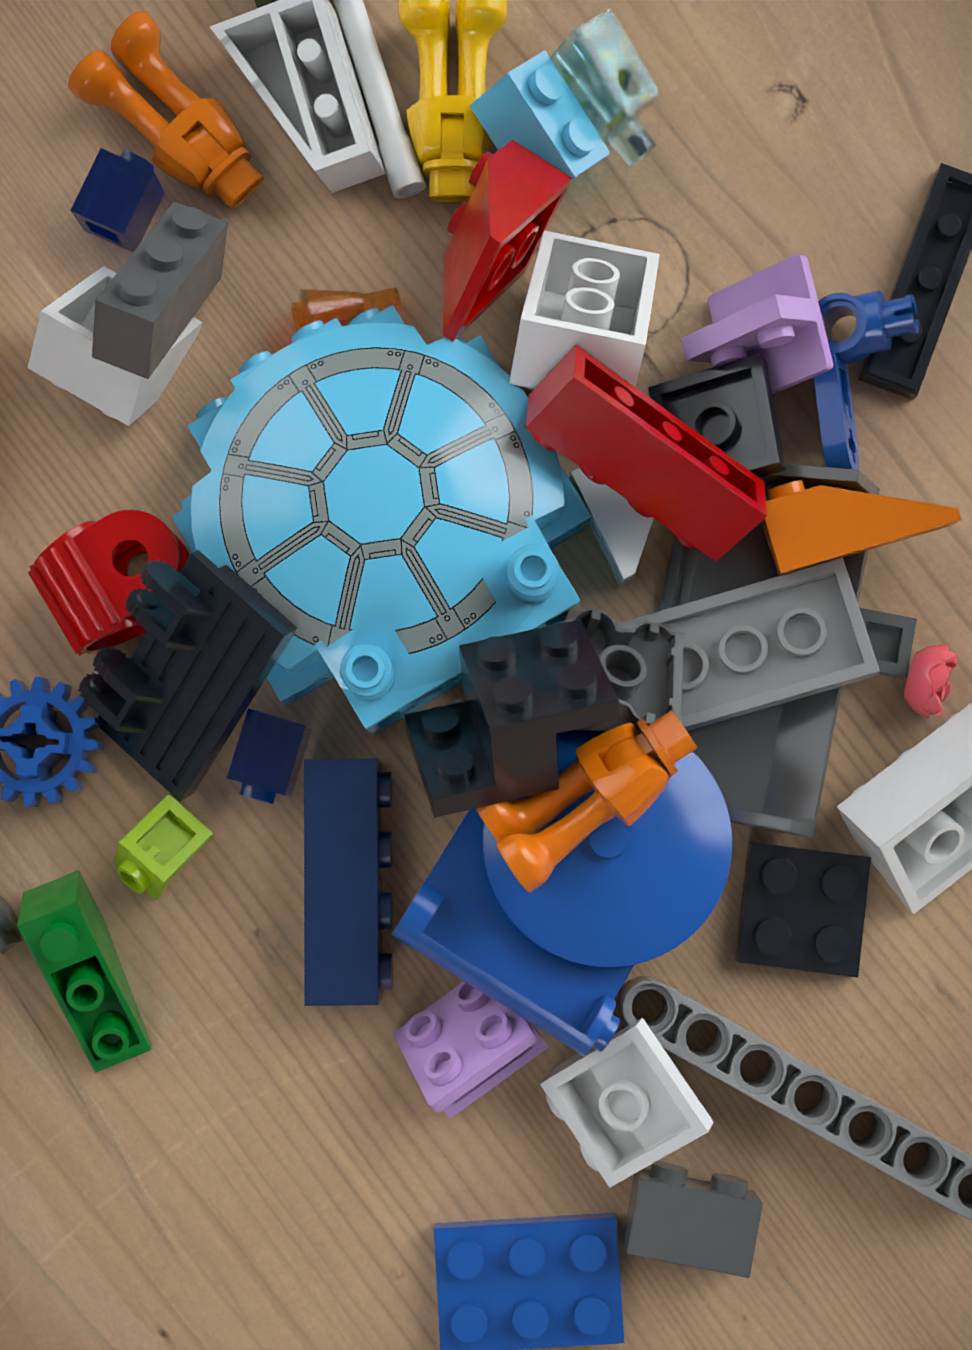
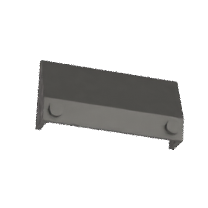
(776, 757)

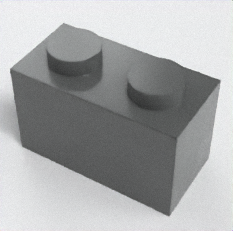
(692, 1220)

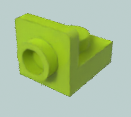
(159, 847)

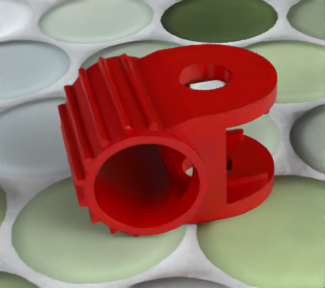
(88, 580)

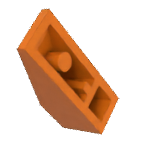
(834, 523)

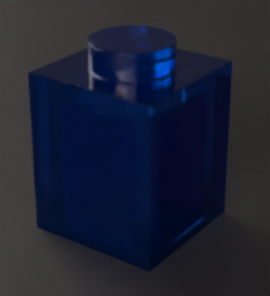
(118, 198)
(268, 756)

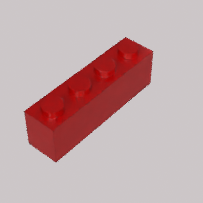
(645, 454)

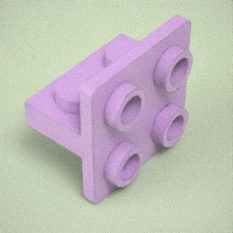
(771, 316)
(465, 1047)

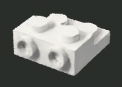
(625, 1103)

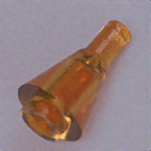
(345, 305)

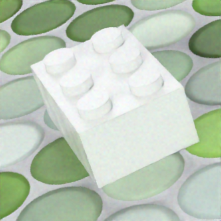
(588, 298)

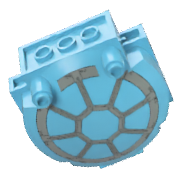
(382, 508)

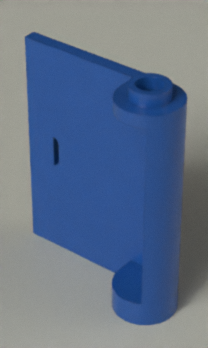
(470, 935)

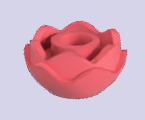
(929, 680)

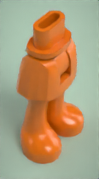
(199, 144)
(622, 769)

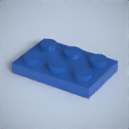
(529, 1283)

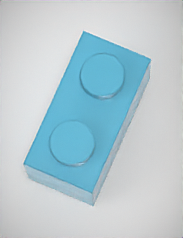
(542, 115)

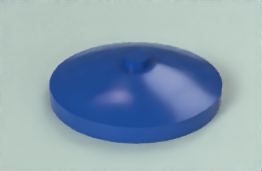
(626, 888)

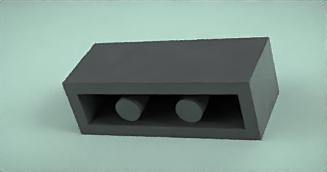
(159, 290)

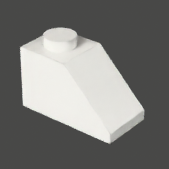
(615, 526)

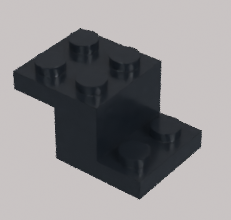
(515, 702)

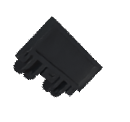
(191, 674)

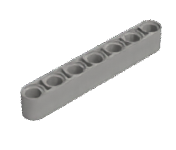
(776, 1089)

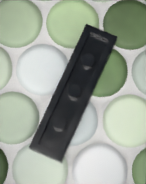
(931, 275)

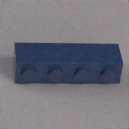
(344, 882)

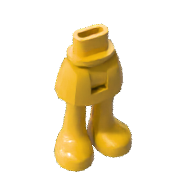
(443, 125)

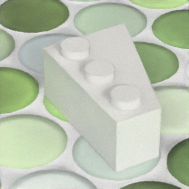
(307, 79)

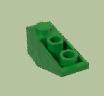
(83, 969)

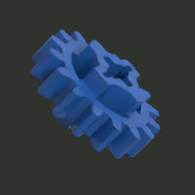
(40, 718)

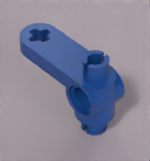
(875, 325)

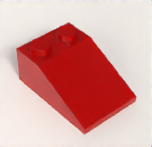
(497, 231)

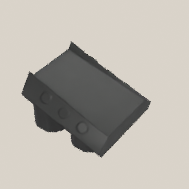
(641, 667)

